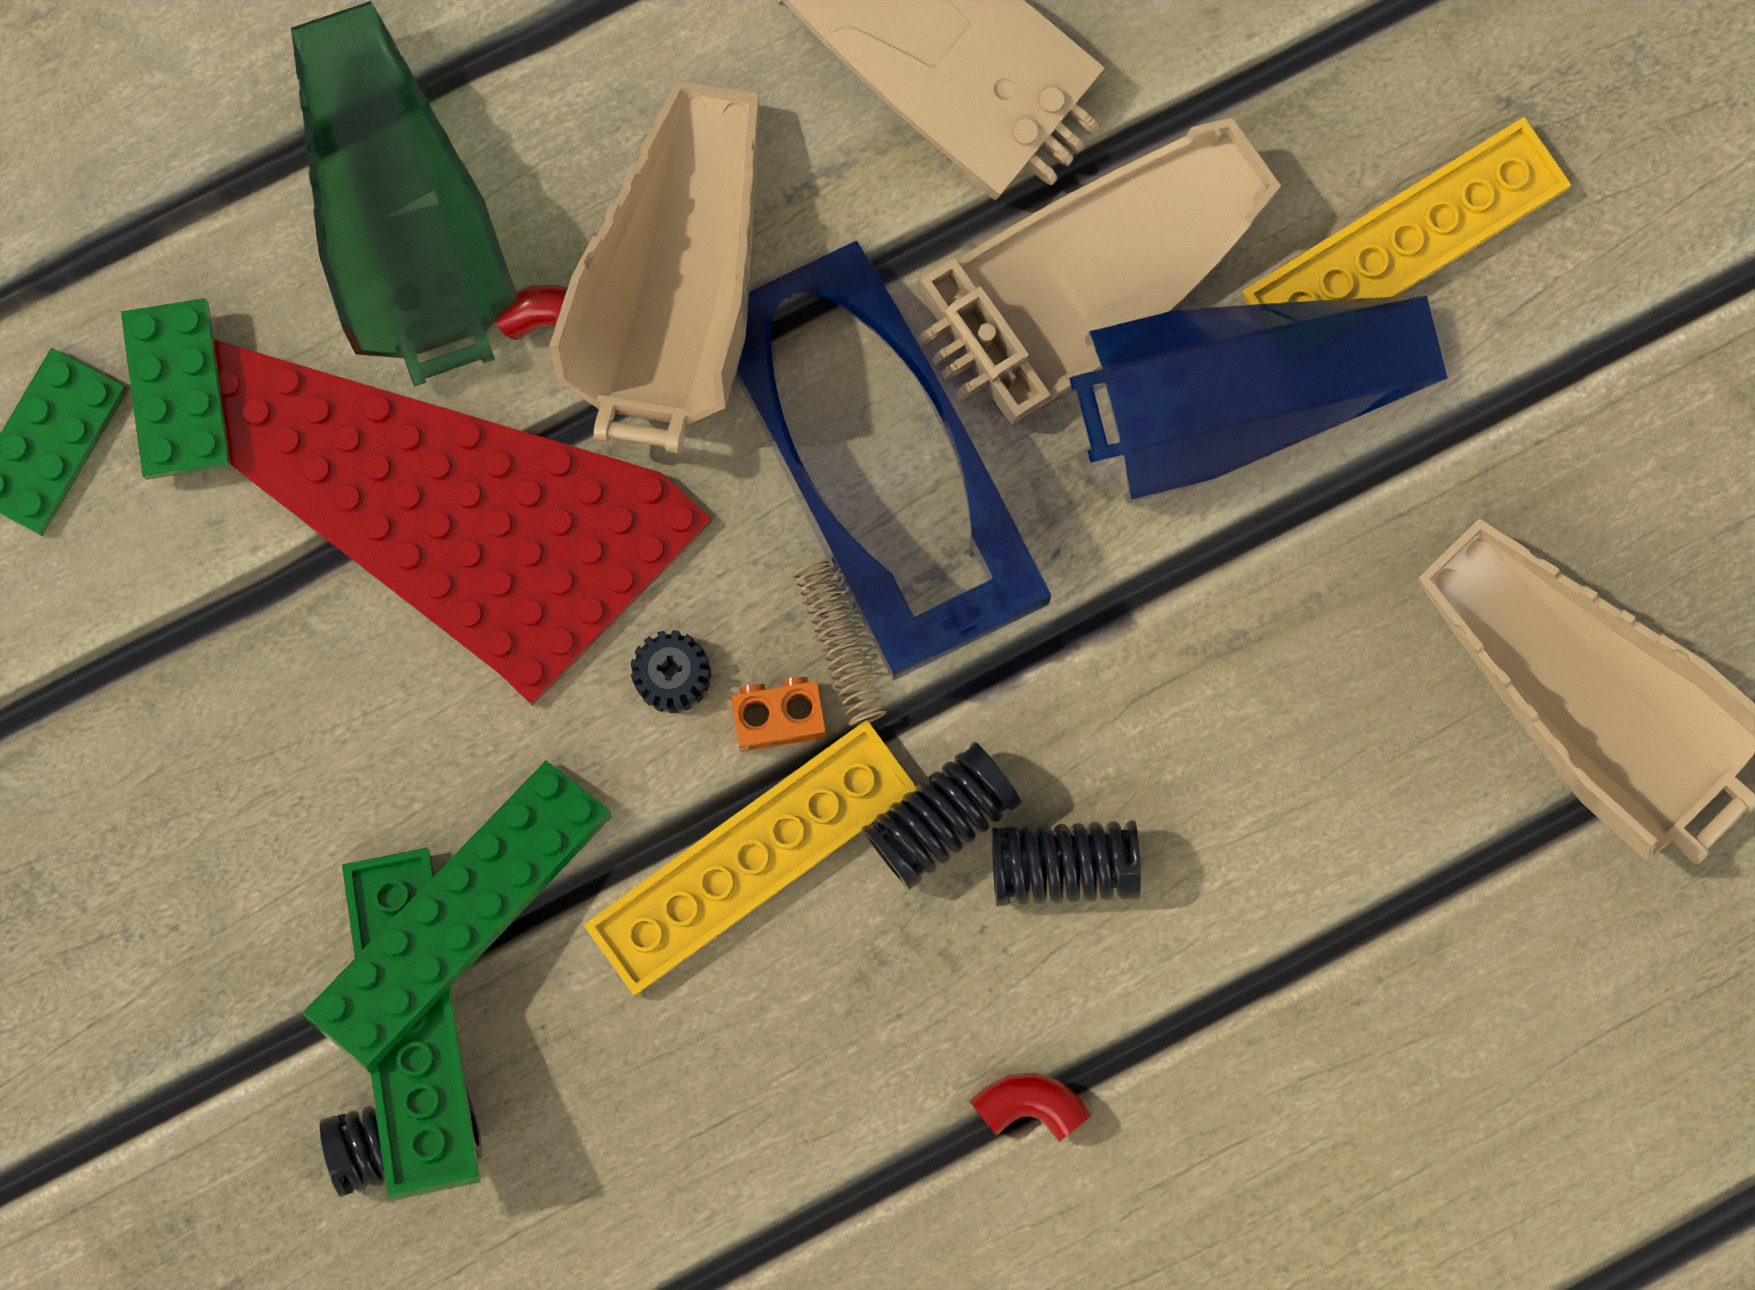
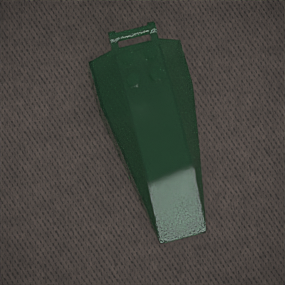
(393, 202)

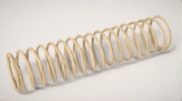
(853, 722)

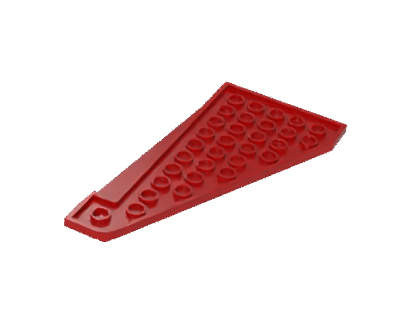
(469, 521)

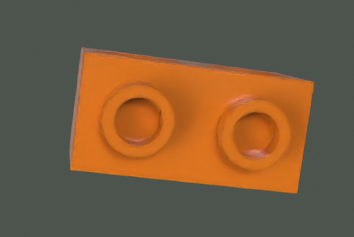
(780, 727)

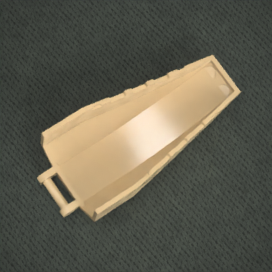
(666, 282)
(1611, 705)

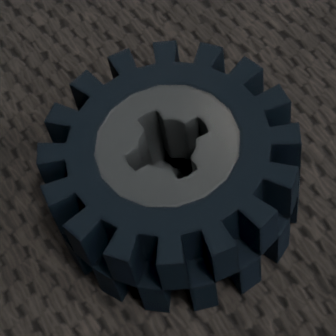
(671, 687)

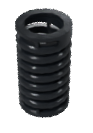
(926, 807)
(1061, 853)
(355, 1171)

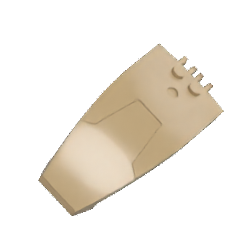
(967, 75)
(1092, 262)

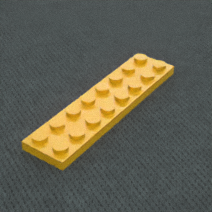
(1424, 224)
(749, 858)

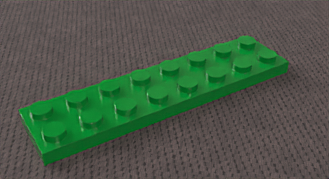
(456, 916)
(422, 1079)

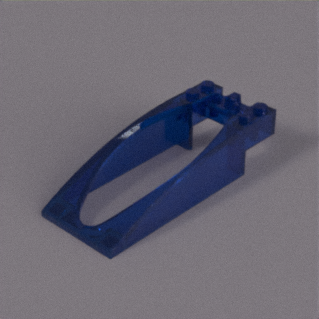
(1013, 578)

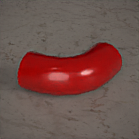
(535, 308)
(1033, 1097)

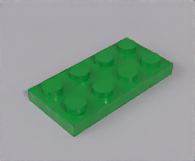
(175, 388)
(52, 437)

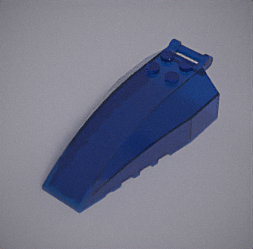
(1246, 381)

